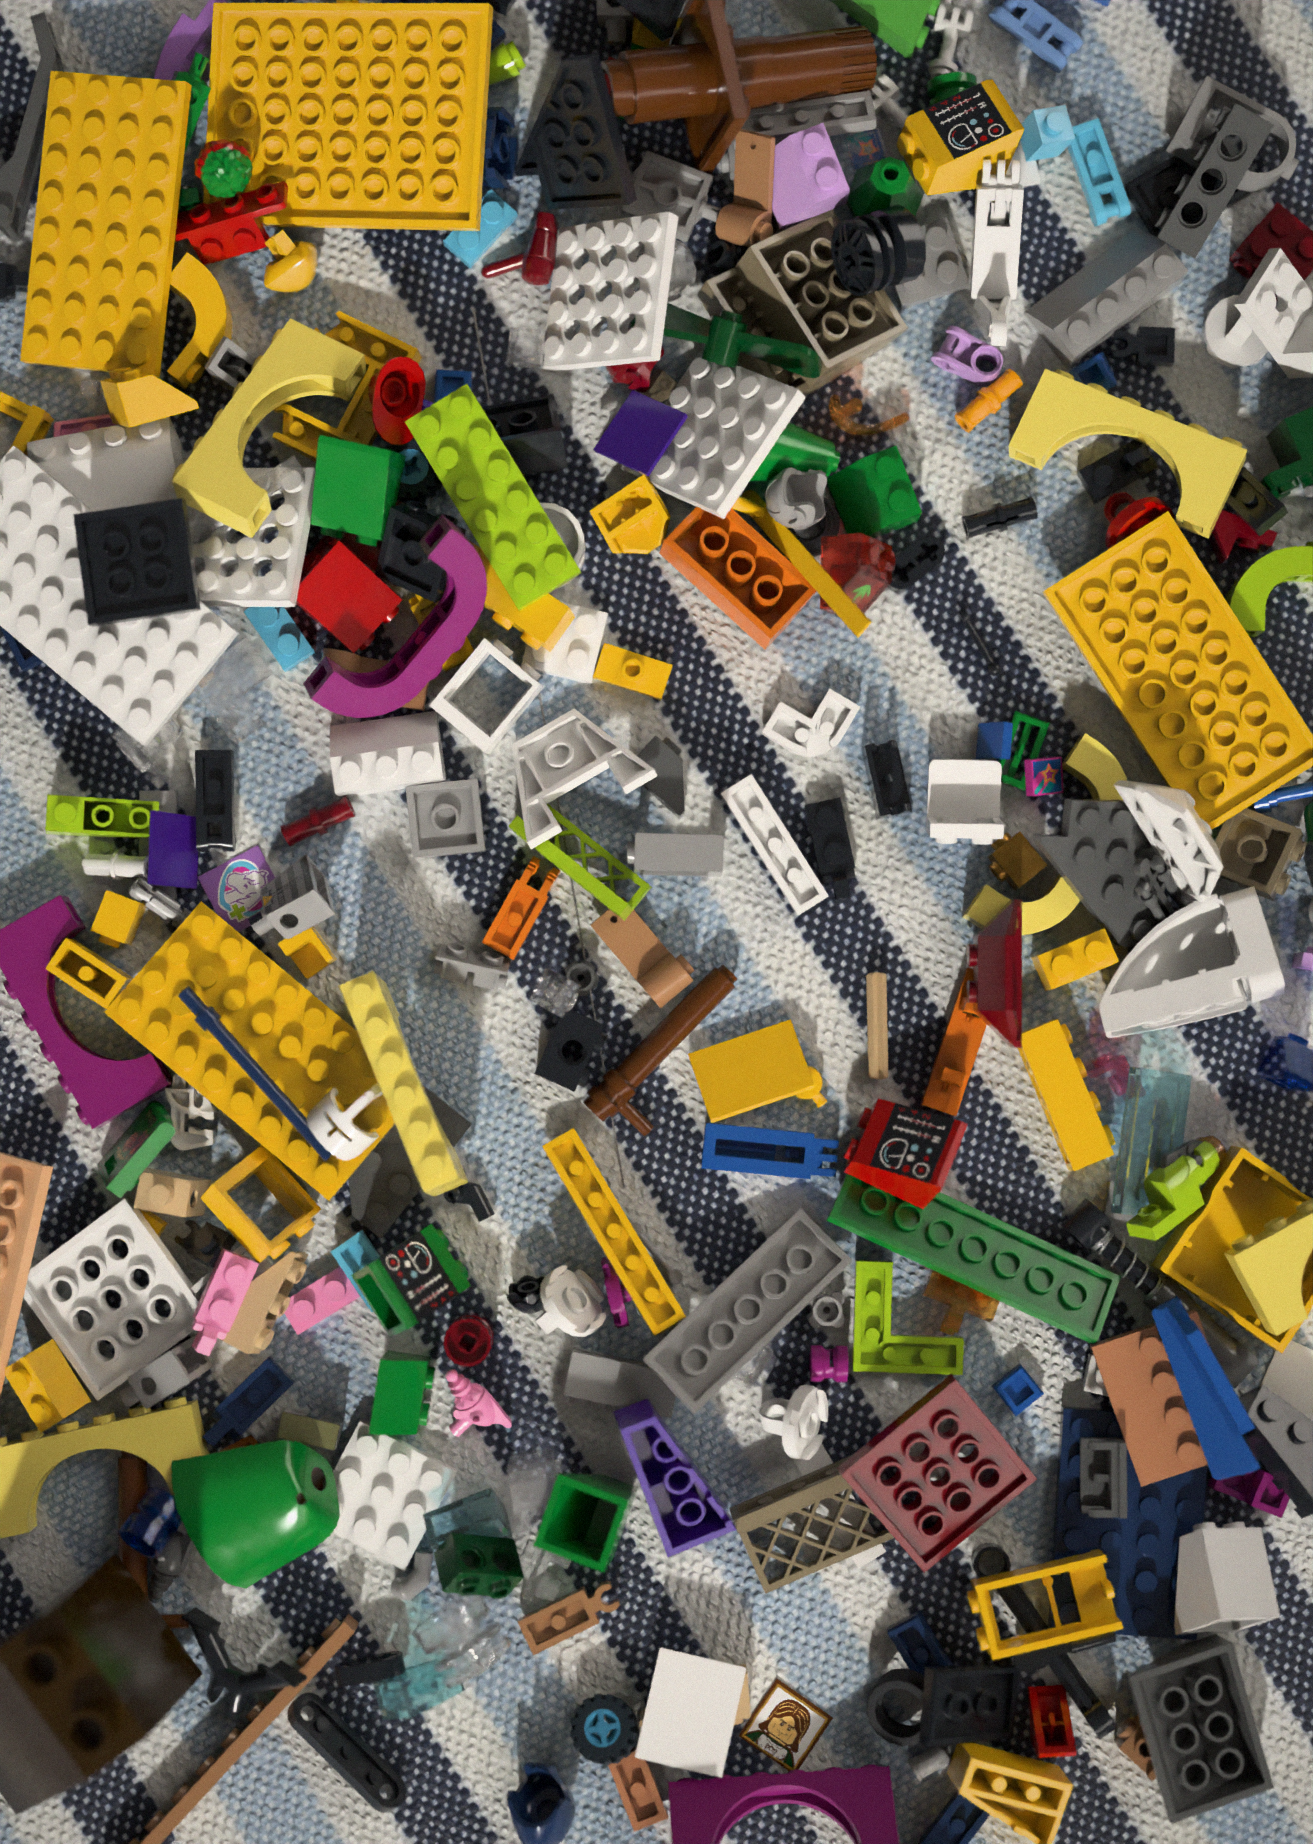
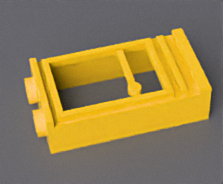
(1091, 1592)

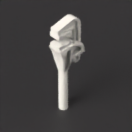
(184, 1101)

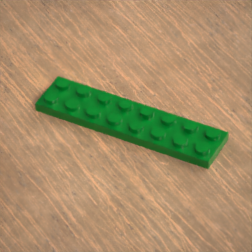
(983, 1255)

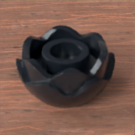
(526, 1294)

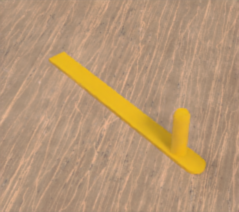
(805, 563)

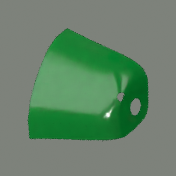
(246, 1510)

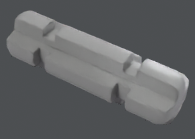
(159, 902)

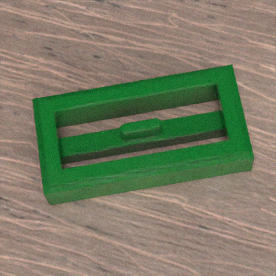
(1029, 721)

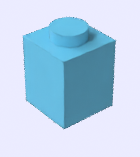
(1046, 133)

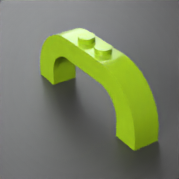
(1251, 589)

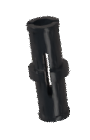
(999, 517)

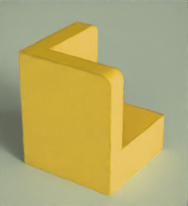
(308, 952)

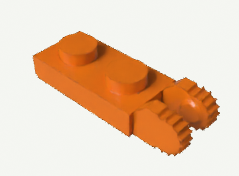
(519, 912)

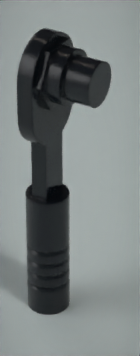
(1041, 1657)

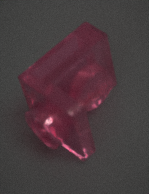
(1118, 1068)

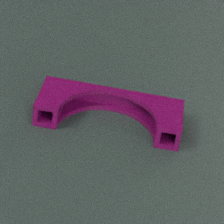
(853, 1798)

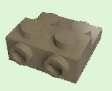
(1259, 852)

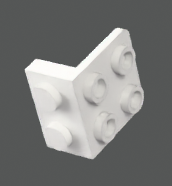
(964, 800)

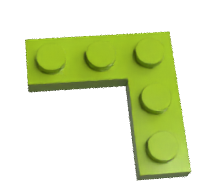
(885, 1352)

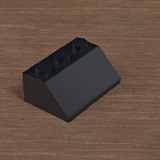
(530, 433)

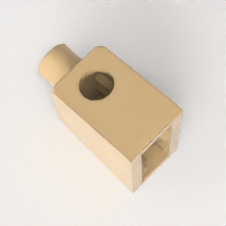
(171, 1193)

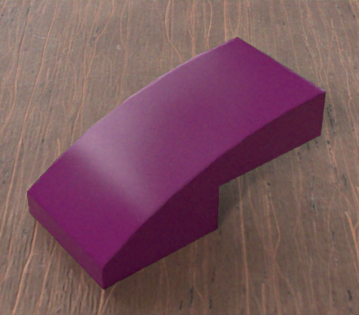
(1254, 1489)

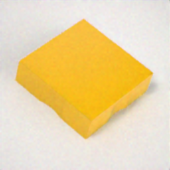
(1237, 1203)

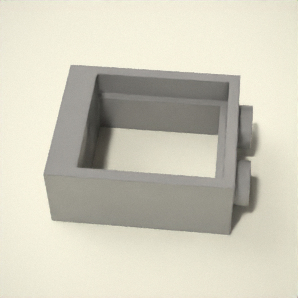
(676, 854)

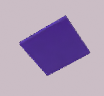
(640, 433)
(172, 850)

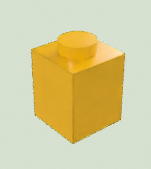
(118, 919)

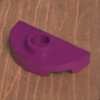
(616, 1294)

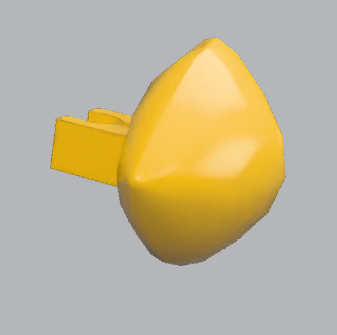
(293, 266)

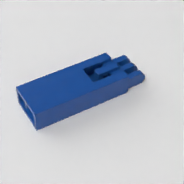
(754, 1151)

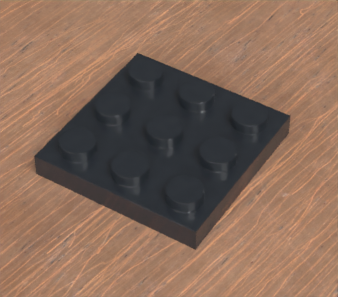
(136, 562)

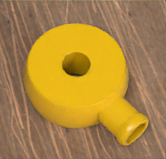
(814, 1094)

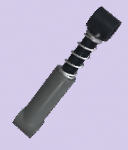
(1093, 1230)

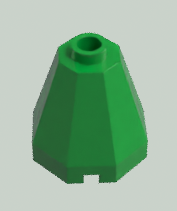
(884, 185)

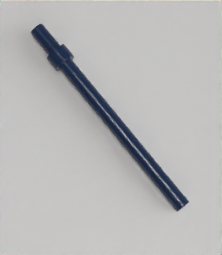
(209, 1020)

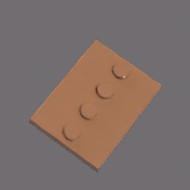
(1149, 1403)

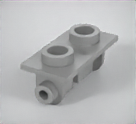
(456, 960)

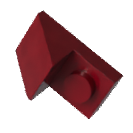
(1231, 529)

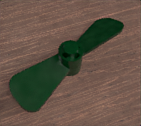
(727, 337)

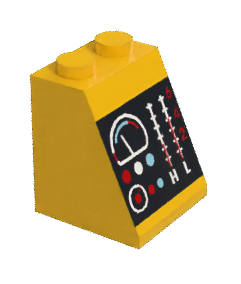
(955, 136)

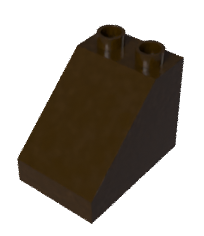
(84, 1684)

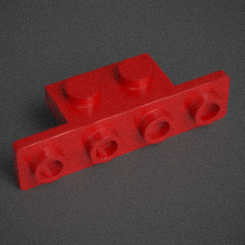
(231, 224)

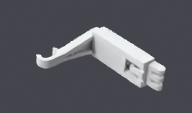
(996, 246)

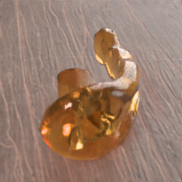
(841, 413)

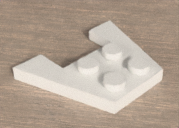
(562, 758)

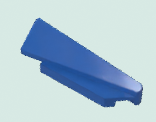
(1206, 1392)

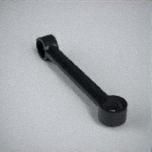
(1061, 1665)

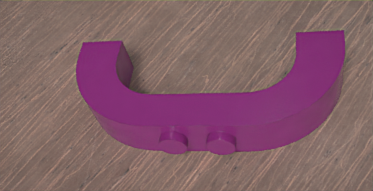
(426, 649)

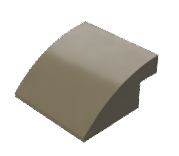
(794, 295)

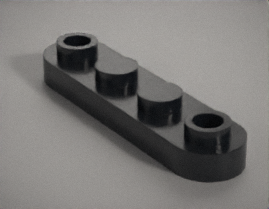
(346, 1752)

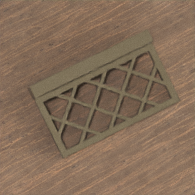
(794, 1498)

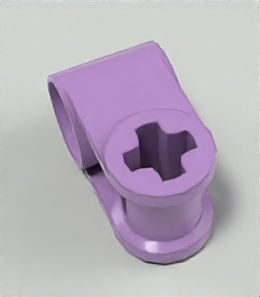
(966, 355)

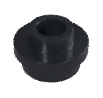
(721, 257)

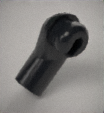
(471, 1195)

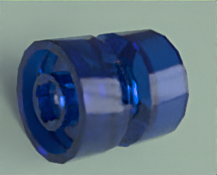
(150, 1527)

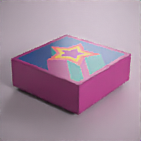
(1044, 776)

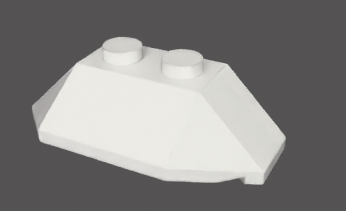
(1176, 835)

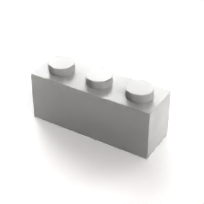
(615, 1382)

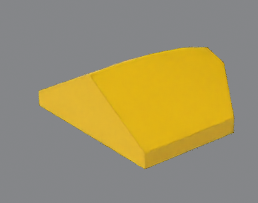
(633, 518)

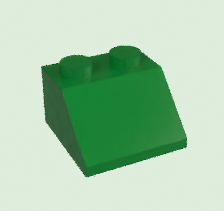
(875, 495)
(401, 1394)

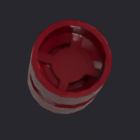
(469, 1339)

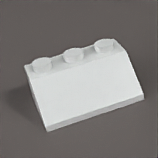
(386, 754)

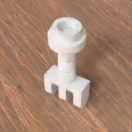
(952, 30)
(885, 100)

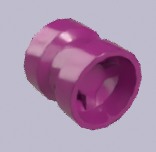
(820, 1363)

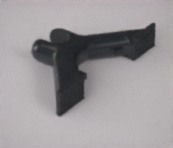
(227, 1675)

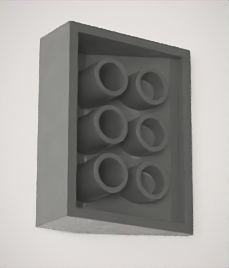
(1199, 1728)

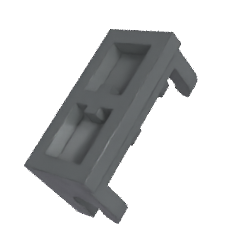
(1103, 1477)

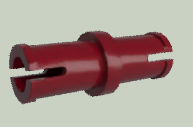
(318, 821)

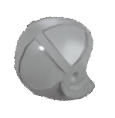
(796, 498)

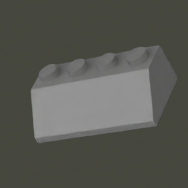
(1106, 295)

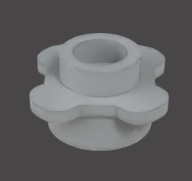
(832, 1318)

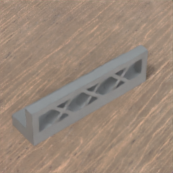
(839, 114)

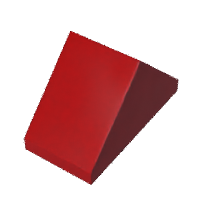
(1050, 1722)

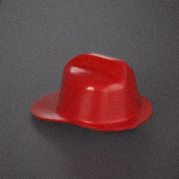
(395, 397)

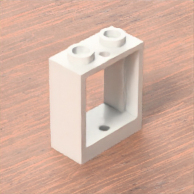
(443, 705)

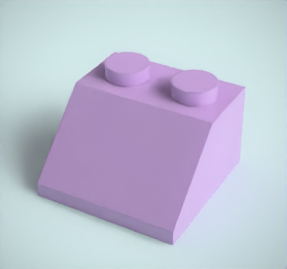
(806, 177)

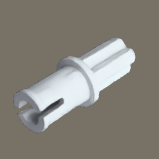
(116, 865)

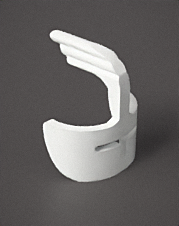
(338, 1143)

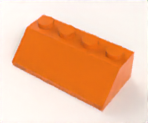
(738, 572)

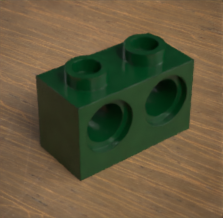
(478, 1565)

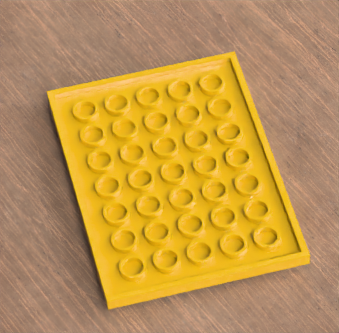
(356, 109)

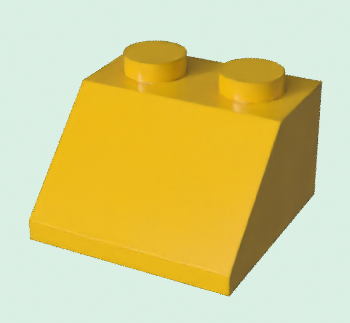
(142, 398)

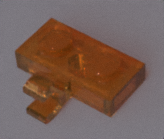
(960, 1300)

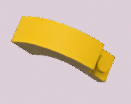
(213, 318)

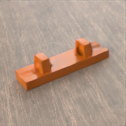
(957, 1052)

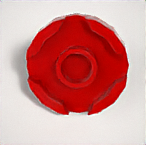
(1131, 517)

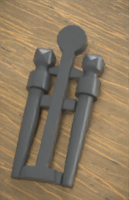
(1153, 893)

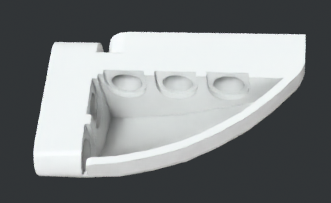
(1194, 967)

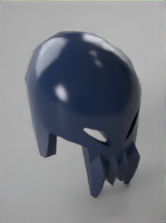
(541, 1806)

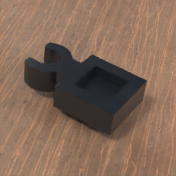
(1151, 346)
(206, 1242)

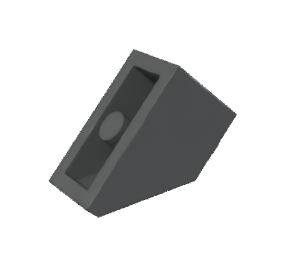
(669, 784)

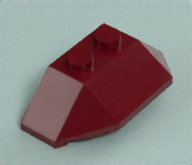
(998, 973)

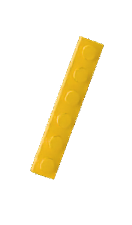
(614, 1232)

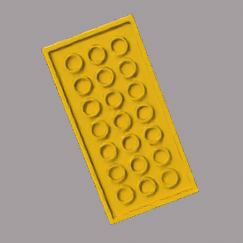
(105, 222)
(1183, 671)
(277, 1023)

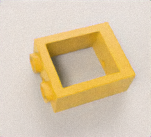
(281, 1185)

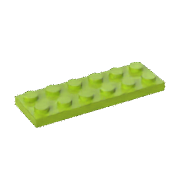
(493, 497)

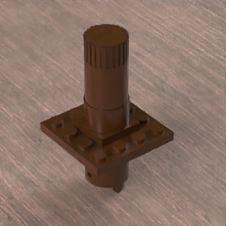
(720, 78)

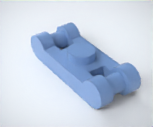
(1036, 30)

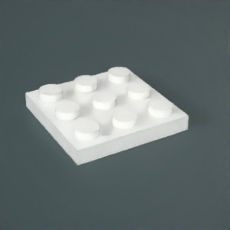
(385, 1492)

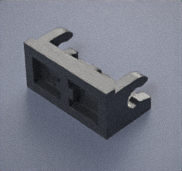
(886, 779)

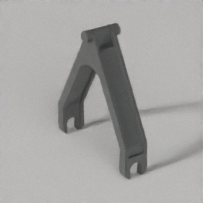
(21, 170)

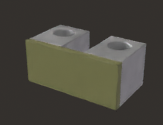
(321, 1432)

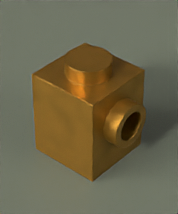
(1014, 860)

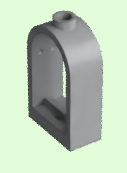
(1215, 93)

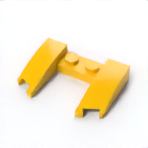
(303, 431)

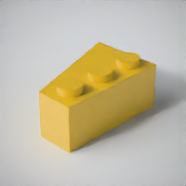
(1012, 1787)

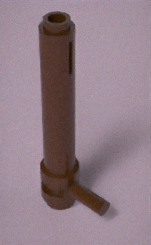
(620, 1083)
(131, 1488)

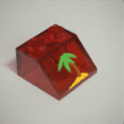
(858, 566)

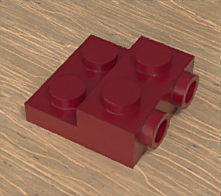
(1281, 231)

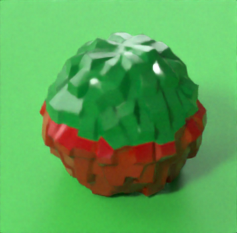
(224, 168)

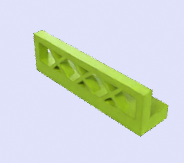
(580, 874)

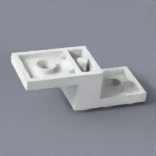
(1289, 327)

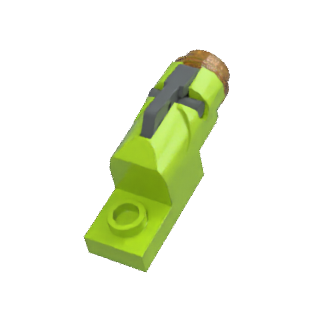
(1175, 1186)

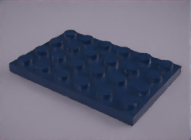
(1137, 1548)

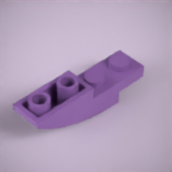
(185, 40)

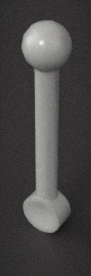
(675, 1276)

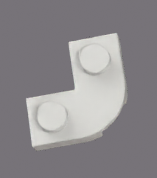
(815, 735)

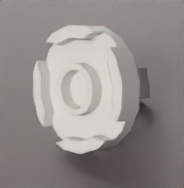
(1230, 337)
(570, 1303)
(800, 1420)

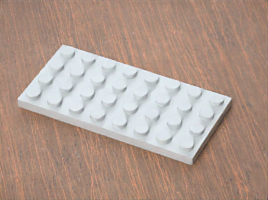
(126, 669)

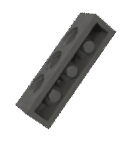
(1191, 236)

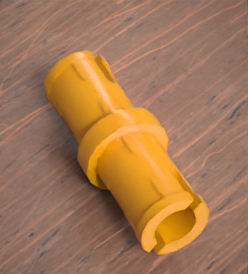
(988, 400)

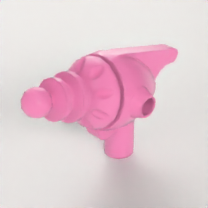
(473, 1405)

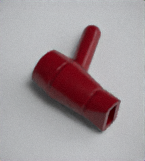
(539, 257)

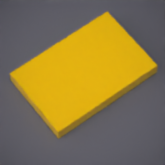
(751, 1071)

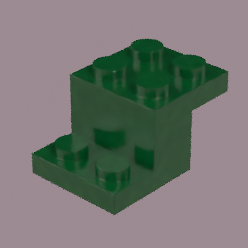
(1293, 450)

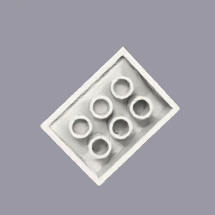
(113, 463)

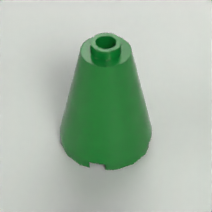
(800, 451)

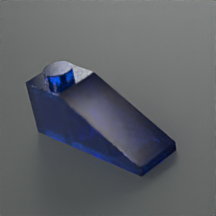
(1289, 1063)

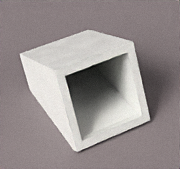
(1223, 1580)

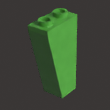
(893, 21)

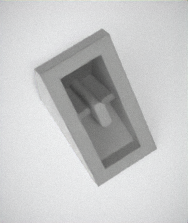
(229, 364)

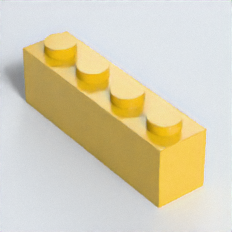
(539, 622)
(1064, 1096)

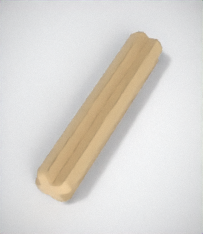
(877, 1025)

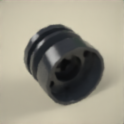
(878, 250)

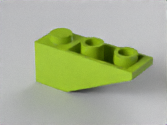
(98, 816)

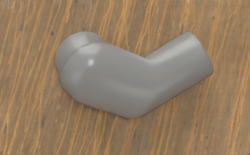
(416, 1581)

